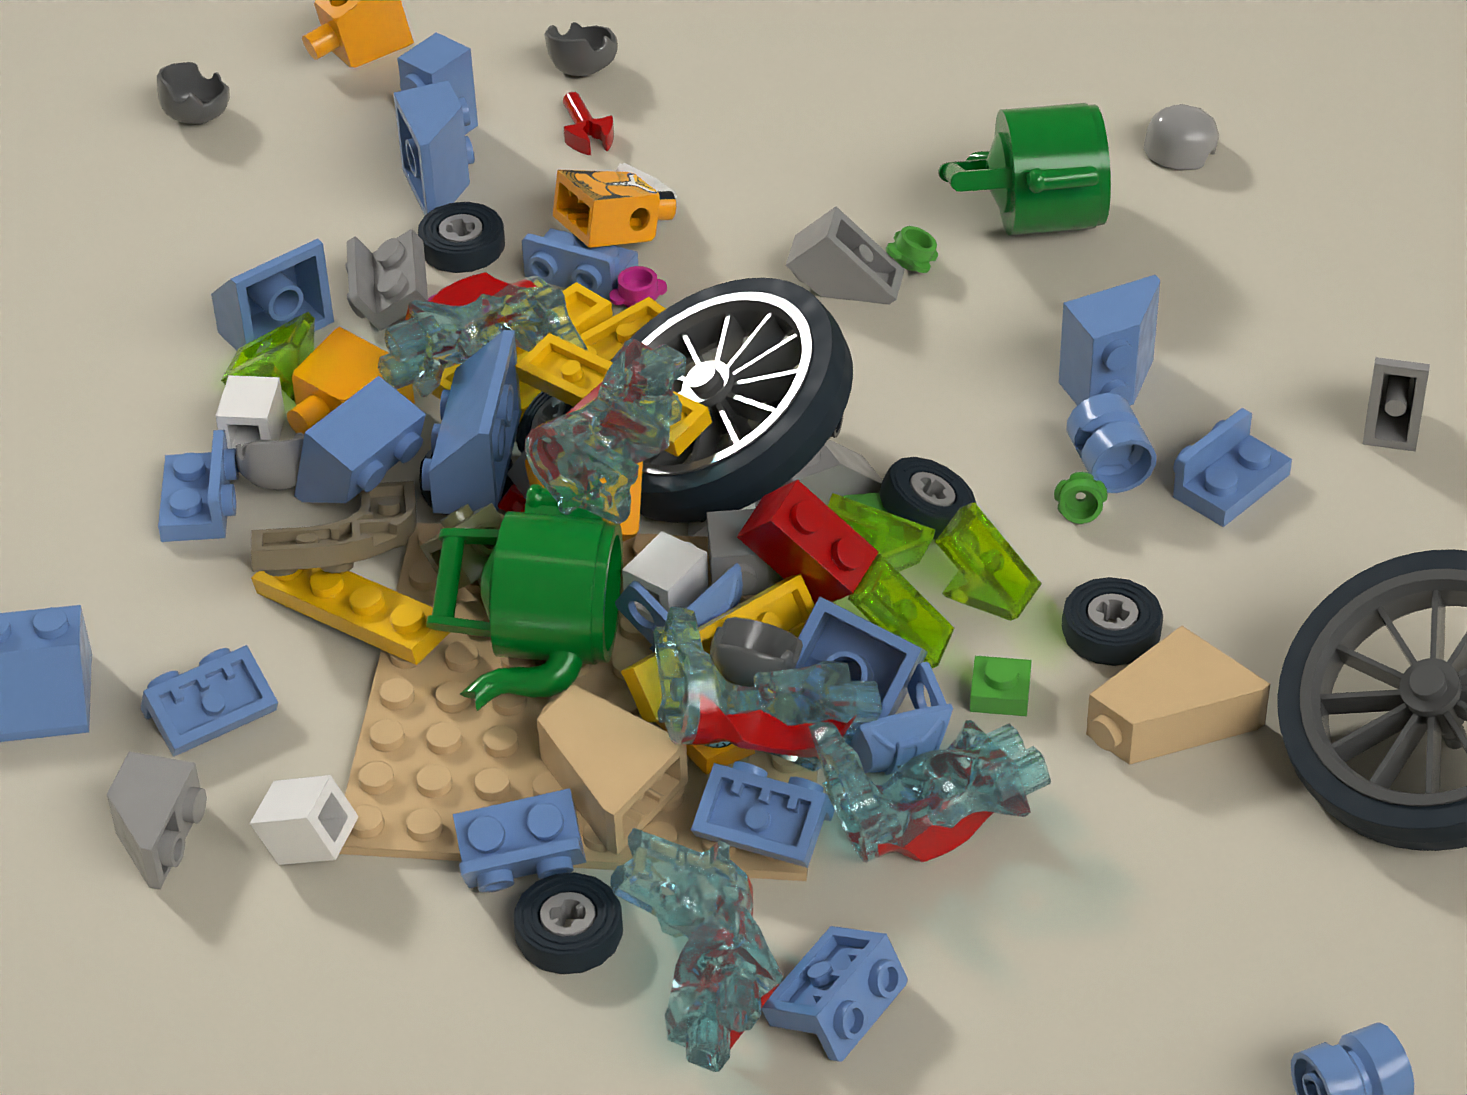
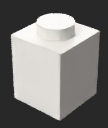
(251, 410)
(670, 571)
(304, 820)

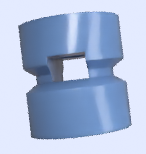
(1111, 442)
(1361, 1064)

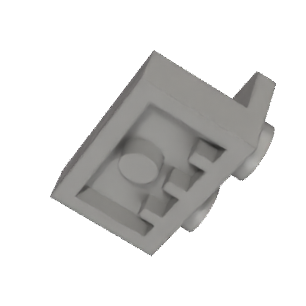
(386, 279)

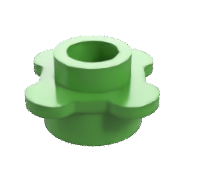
(913, 249)

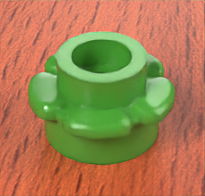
(1080, 510)

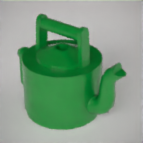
(1042, 169)
(544, 593)

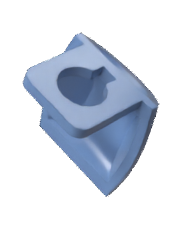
(713, 602)
(904, 735)

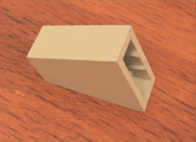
(1175, 700)
(611, 762)

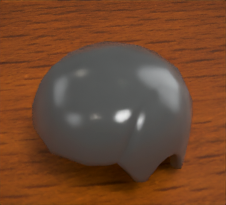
(581, 49)
(189, 95)
(751, 647)

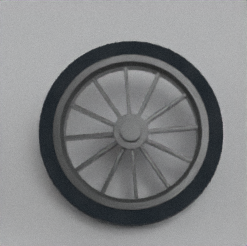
(738, 387)
(1426, 698)

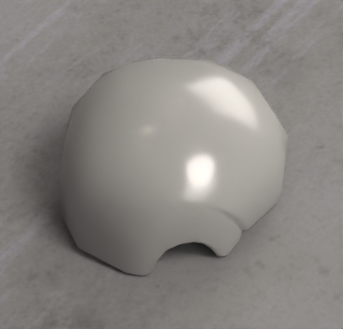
(1181, 137)
(271, 462)

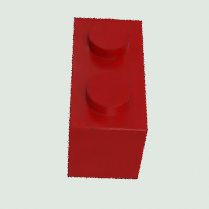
(805, 537)

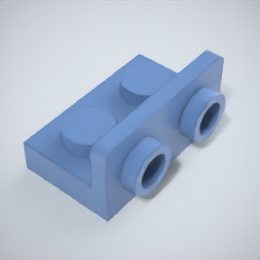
(565, 259)
(1227, 470)
(198, 493)
(208, 699)
(762, 813)
(519, 840)
(838, 989)

